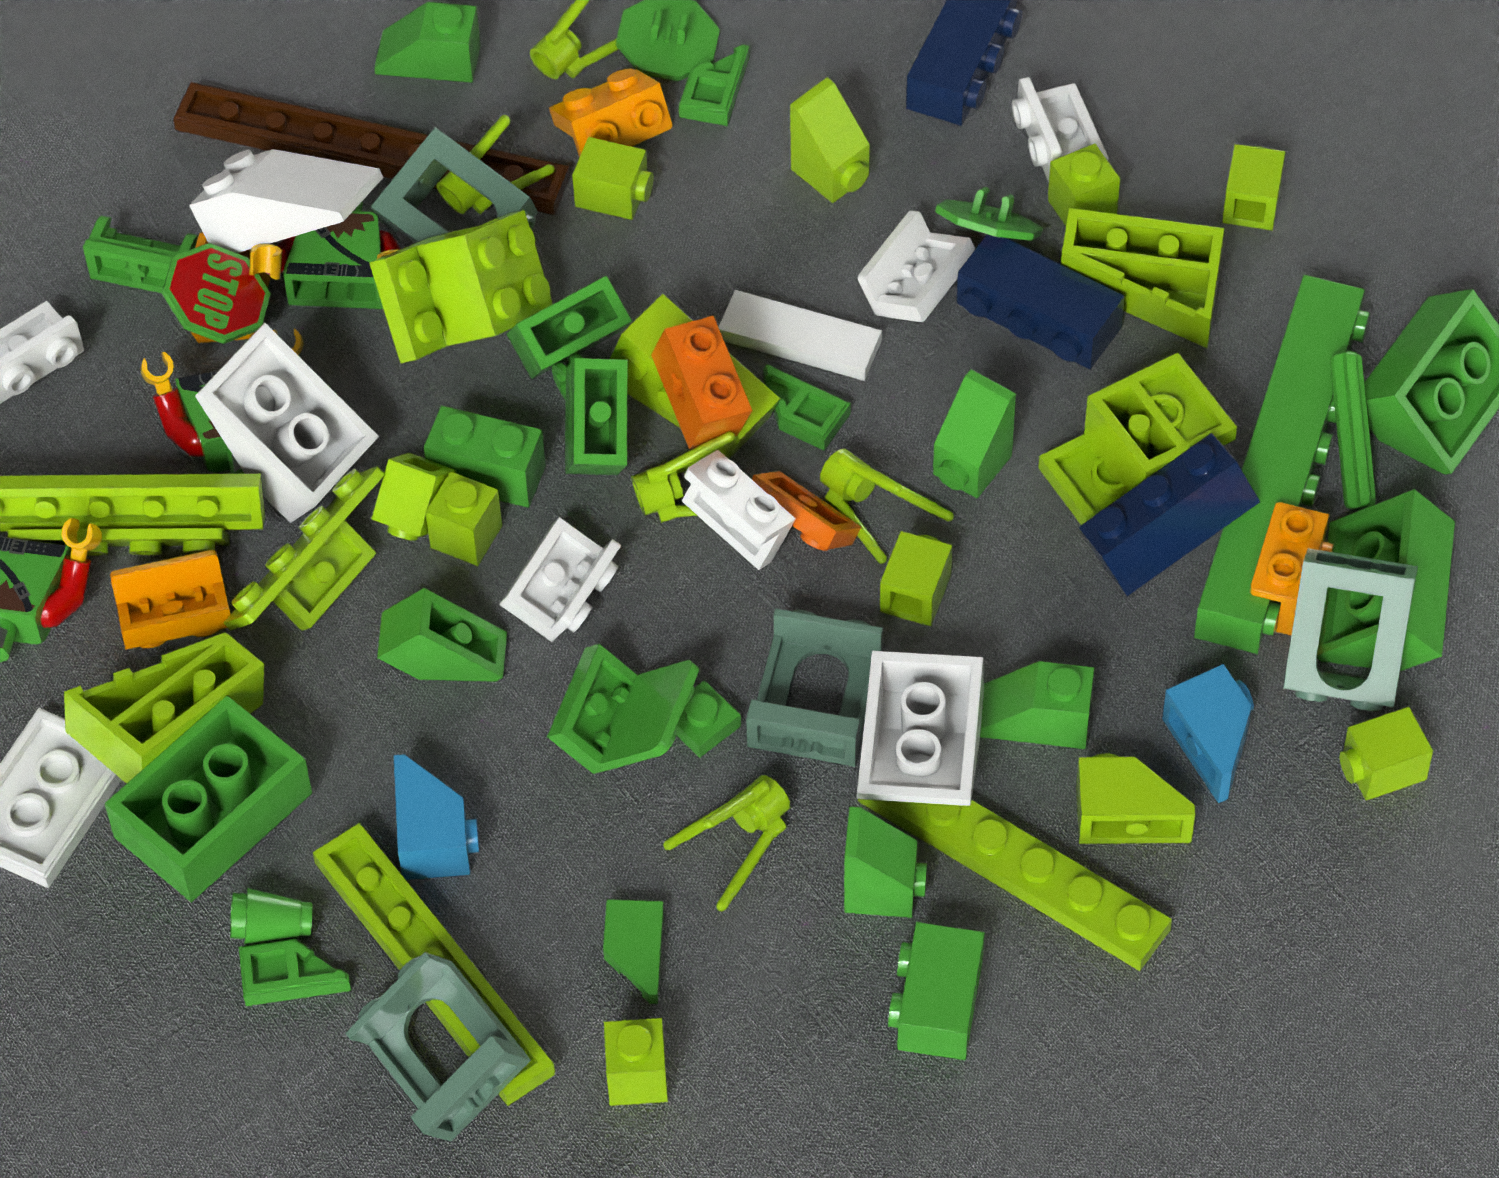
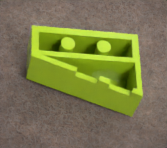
(1157, 264)
(646, 385)
(148, 710)

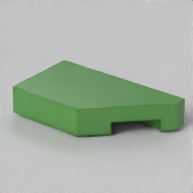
(714, 88)
(805, 409)
(635, 942)
(286, 972)

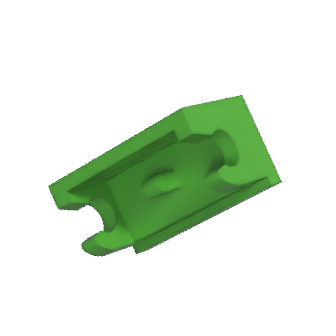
(129, 258)

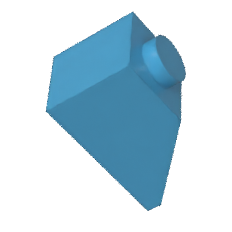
(1211, 725)
(431, 824)

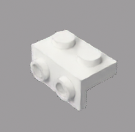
(1054, 122)
(913, 270)
(35, 348)
(737, 508)
(559, 579)

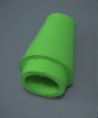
(268, 917)

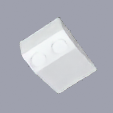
(278, 197)
(283, 423)
(921, 728)

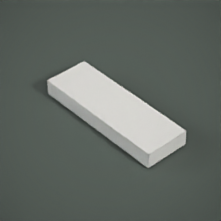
(800, 335)

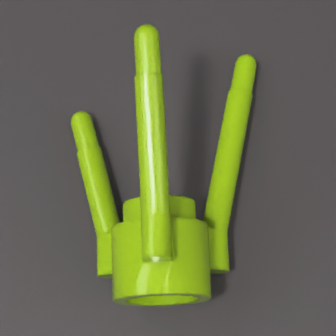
(560, 46)
(462, 196)
(855, 480)
(660, 486)
(753, 808)

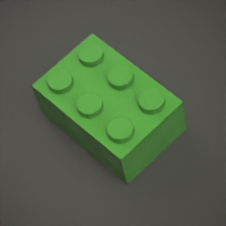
(209, 798)

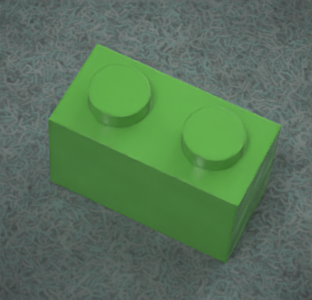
(569, 327)
(596, 416)
(489, 452)
(939, 990)

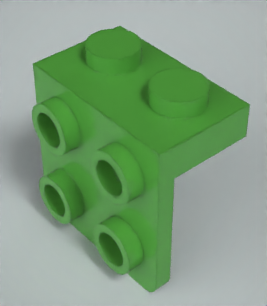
(620, 716)

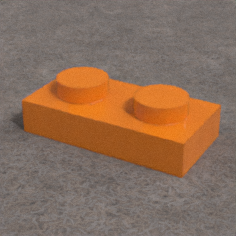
(818, 521)

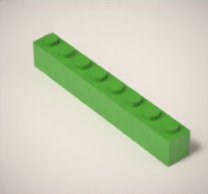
(1281, 457)

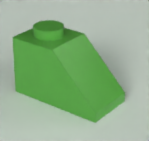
(432, 43)
(975, 435)
(440, 640)
(1039, 705)
(880, 868)

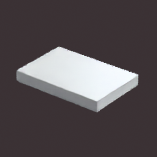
(48, 798)

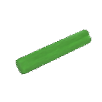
(1353, 430)

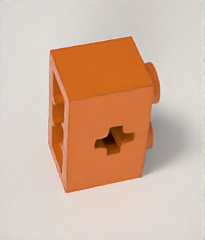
(701, 381)

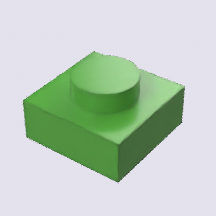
(706, 720)

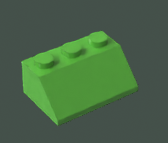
(1437, 381)
(1398, 531)

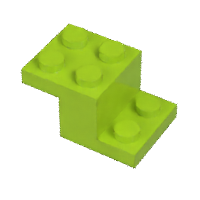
(461, 286)
(1133, 434)

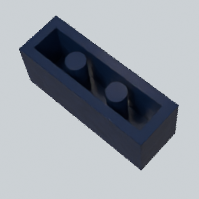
(958, 57)
(1040, 300)
(1169, 514)

